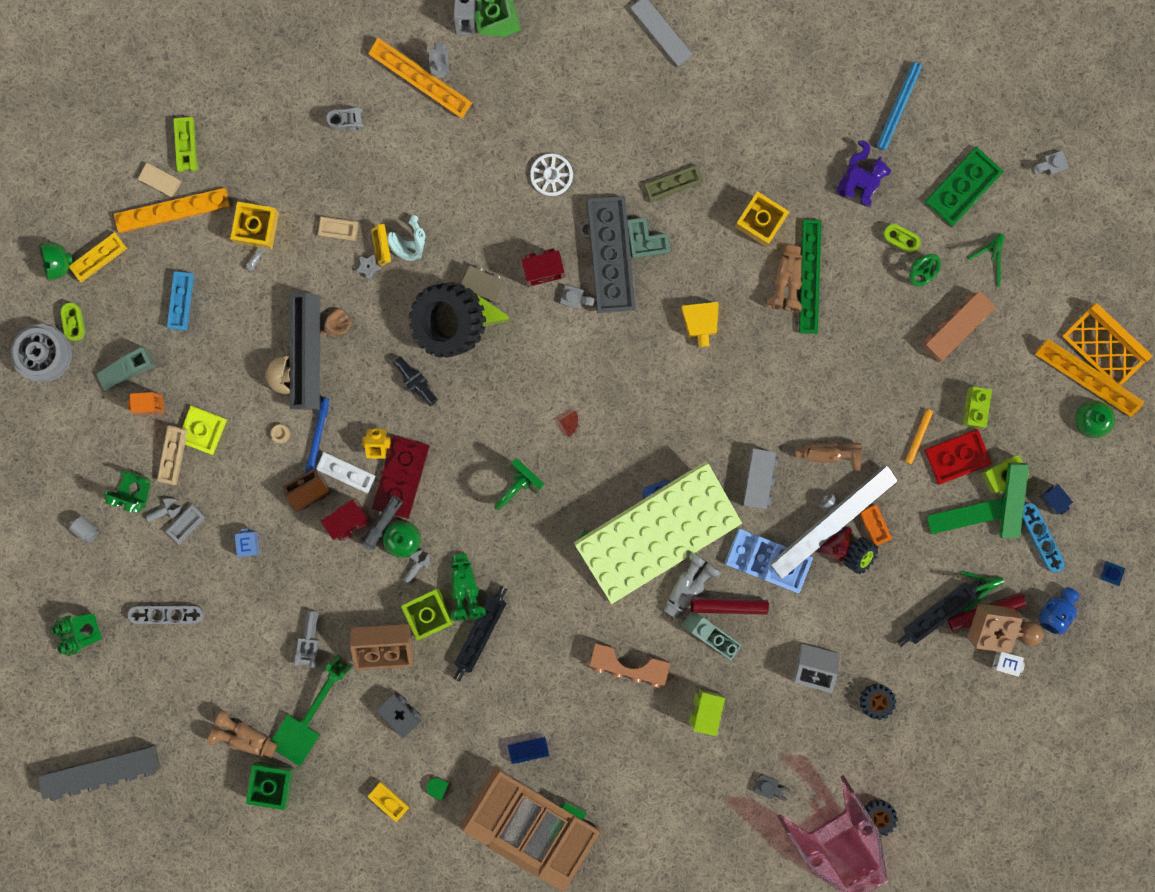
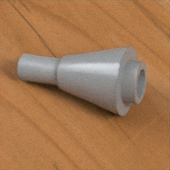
(828, 502)

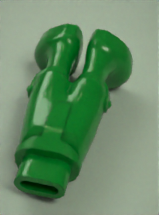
(464, 584)

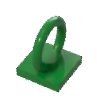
(523, 479)

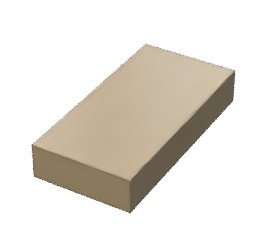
(159, 180)
(338, 229)

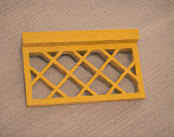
(1115, 330)

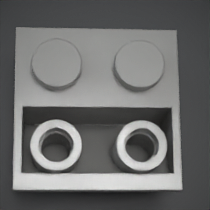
(816, 668)

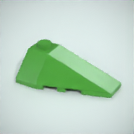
(497, 18)

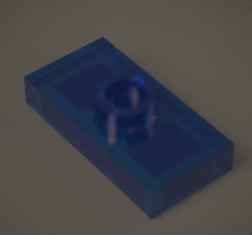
(528, 750)

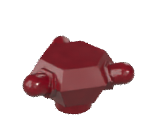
(837, 545)

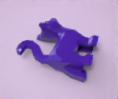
(861, 179)

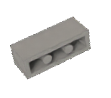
(760, 479)

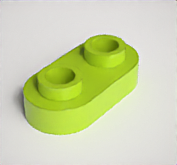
(901, 238)
(71, 323)

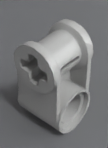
(347, 119)

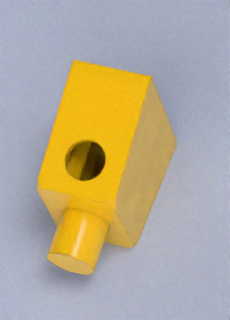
(701, 321)

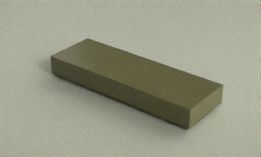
(673, 183)

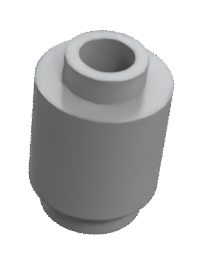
(83, 529)

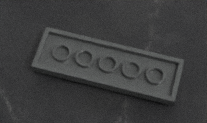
(610, 254)

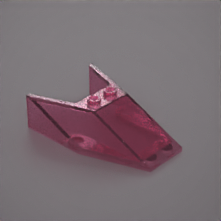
(844, 849)

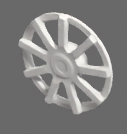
(551, 175)

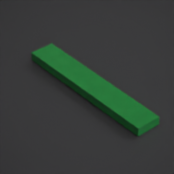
(810, 276)

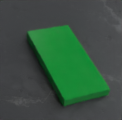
(964, 186)

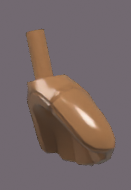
(336, 323)

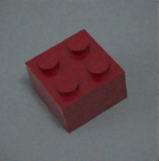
(543, 267)
(346, 519)

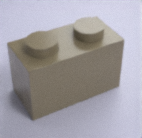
(483, 284)

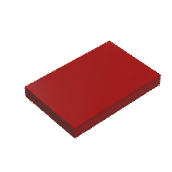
(957, 456)

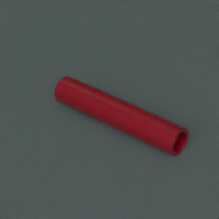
(729, 606)
(965, 620)

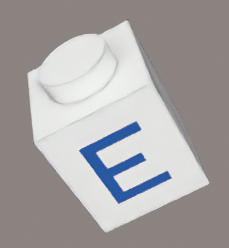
(1008, 663)

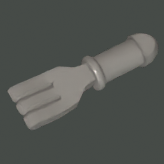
(255, 258)

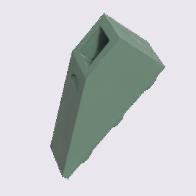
(126, 368)
(711, 635)

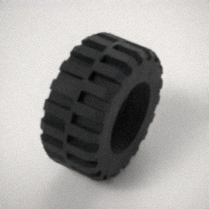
(425, 323)

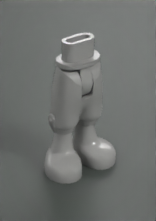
(687, 587)

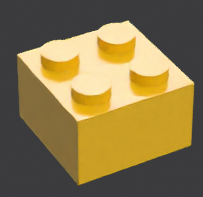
(761, 219)
(254, 225)

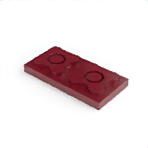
(401, 474)

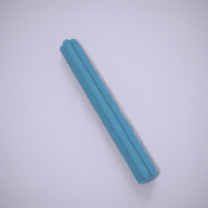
(899, 106)

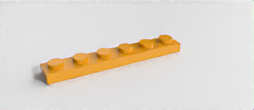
(420, 77)
(172, 210)
(1089, 377)

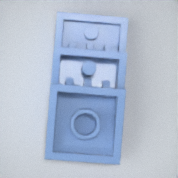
(753, 555)

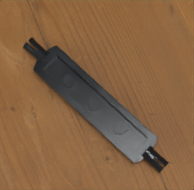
(939, 613)
(480, 634)

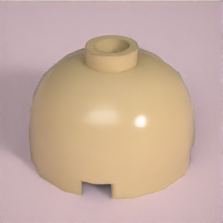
(279, 375)

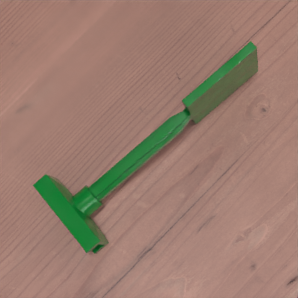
(294, 736)

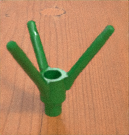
(995, 248)
(989, 584)

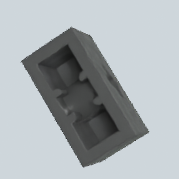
(400, 725)

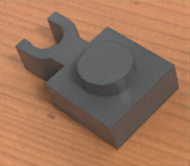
(768, 787)

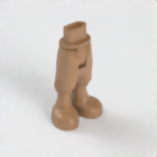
(788, 275)
(831, 453)
(246, 740)

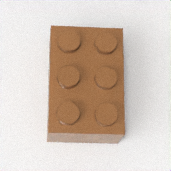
(382, 647)

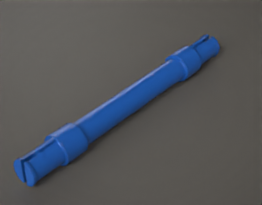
(322, 414)

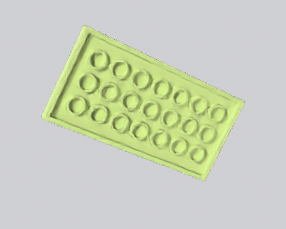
(658, 532)

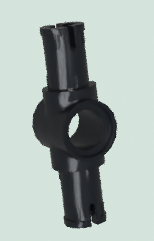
(415, 381)

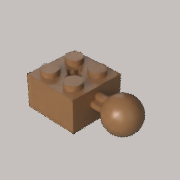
(998, 627)

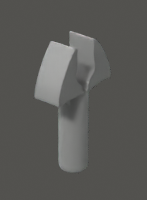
(164, 510)
(416, 566)

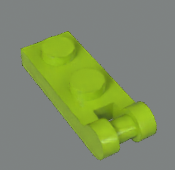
(185, 144)

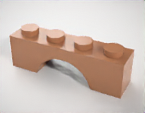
(653, 671)

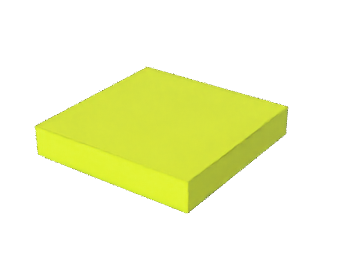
(203, 429)

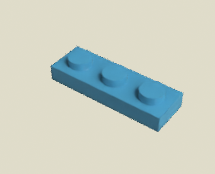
(180, 301)

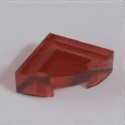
(570, 423)

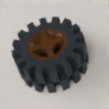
(883, 705)
(887, 820)

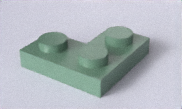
(644, 245)

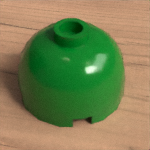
(55, 260)
(1095, 419)
(401, 539)

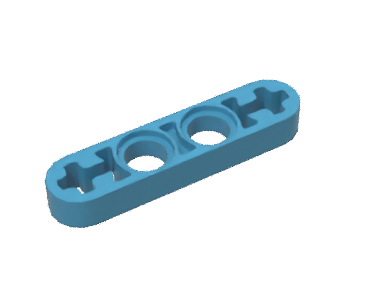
(1043, 536)

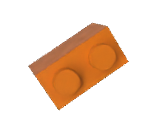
(146, 403)

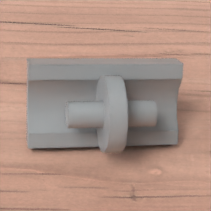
(439, 61)

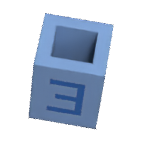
(247, 543)

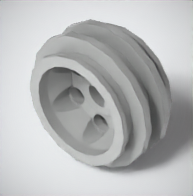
(25, 349)

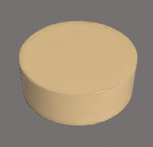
(280, 433)

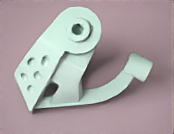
(400, 246)

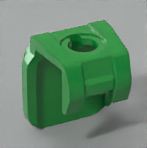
(123, 494)
(71, 639)

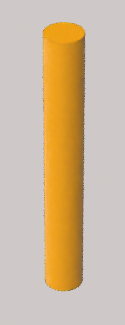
(918, 437)

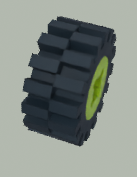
(860, 555)

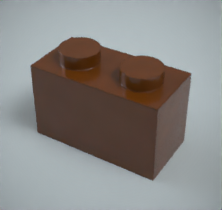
(306, 490)

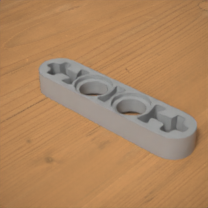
(166, 615)

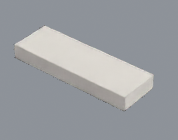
(345, 472)

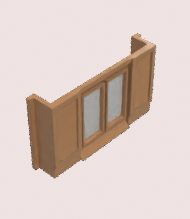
(529, 829)

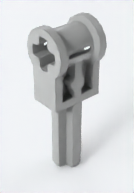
(308, 646)

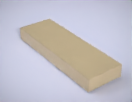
(172, 455)

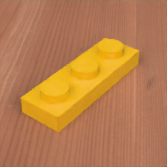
(98, 257)

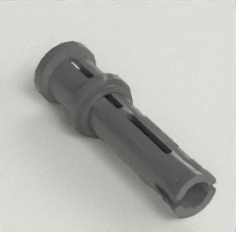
(377, 529)

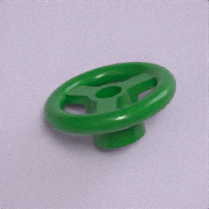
(922, 267)

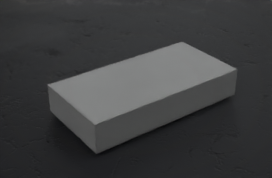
(185, 524)

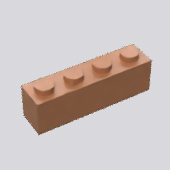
(959, 326)

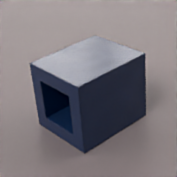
(1056, 499)

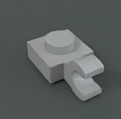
(1052, 163)
(574, 297)

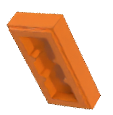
(875, 525)

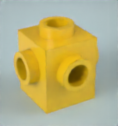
(376, 443)

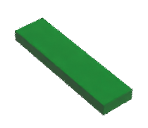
(1014, 500)
(965, 516)

